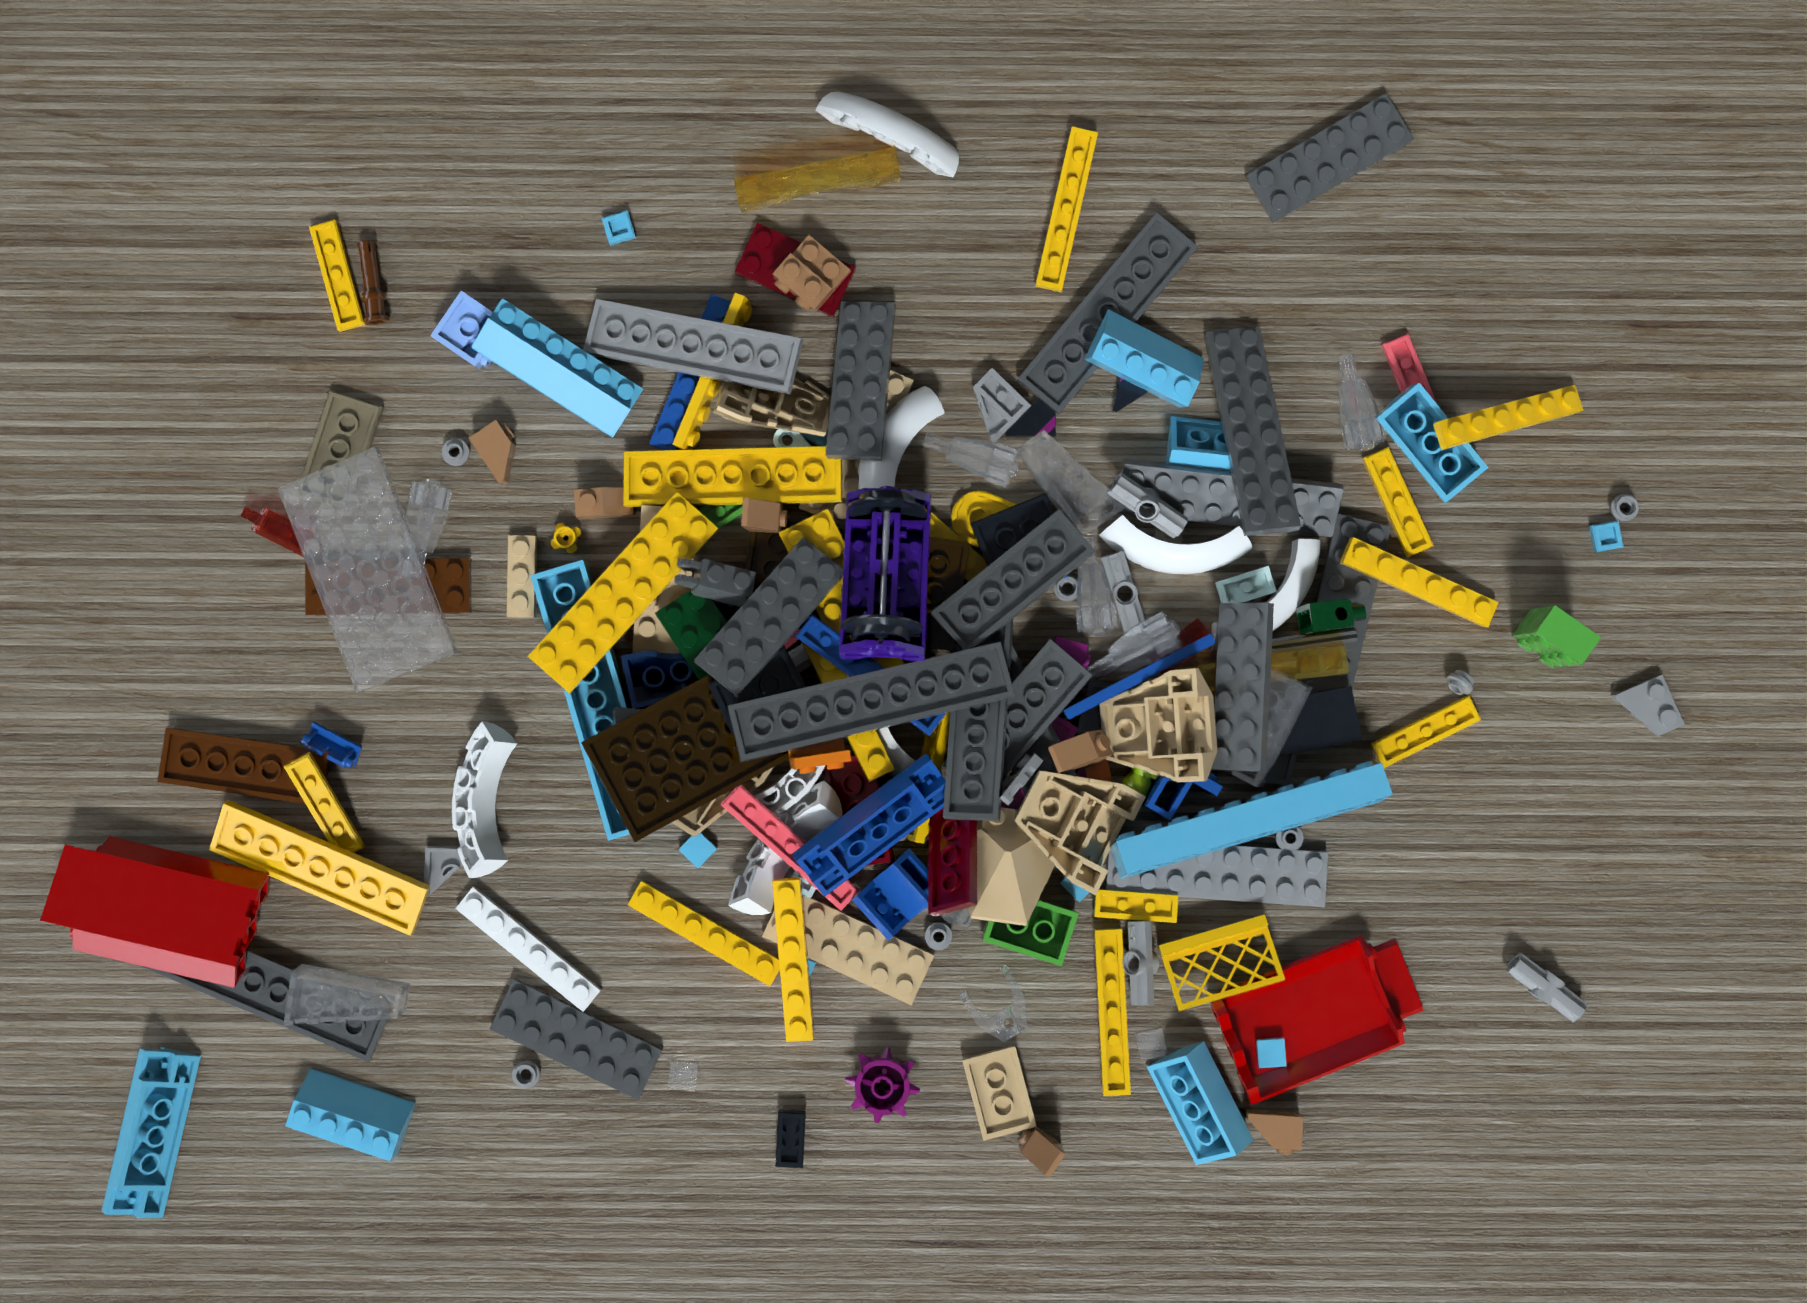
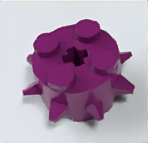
(893, 1096)

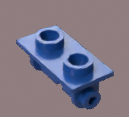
(342, 750)

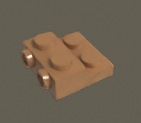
(810, 274)

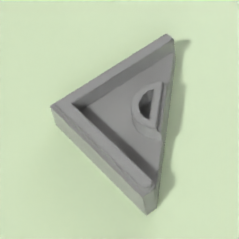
(440, 865)

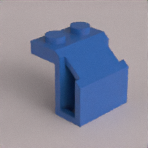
(1209, 786)
(895, 894)

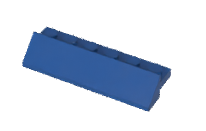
(873, 825)

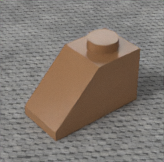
(496, 449)
(600, 503)
(763, 516)
(1081, 751)
(1279, 1128)
(1041, 1150)

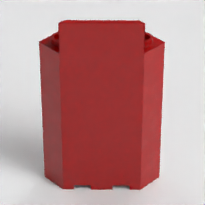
(158, 908)
(1327, 1009)

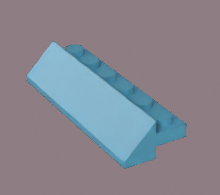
(556, 368)
(151, 1133)

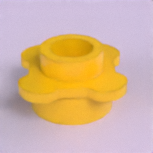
(561, 531)

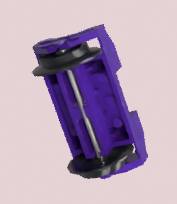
(884, 537)

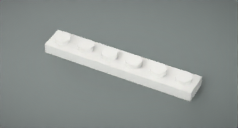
(528, 948)

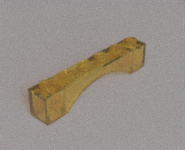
(781, 185)
(1296, 663)

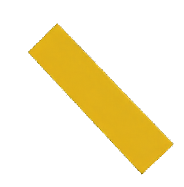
(337, 275)
(1397, 502)
(1425, 731)
(323, 803)

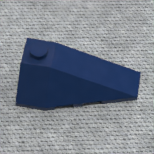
(654, 676)

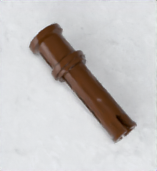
(372, 294)

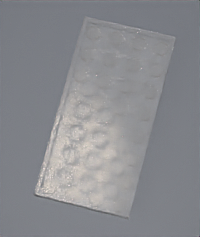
(367, 570)

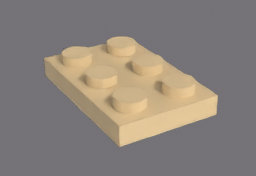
(999, 1092)

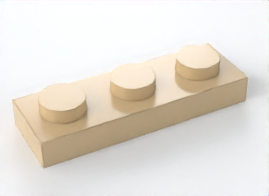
(521, 564)

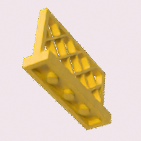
(1214, 939)

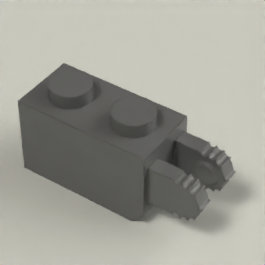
(717, 581)

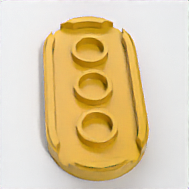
(972, 508)

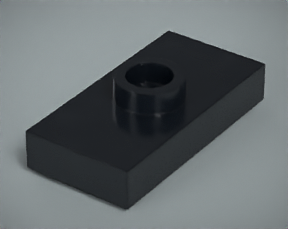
(790, 1138)

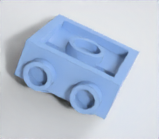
(461, 328)

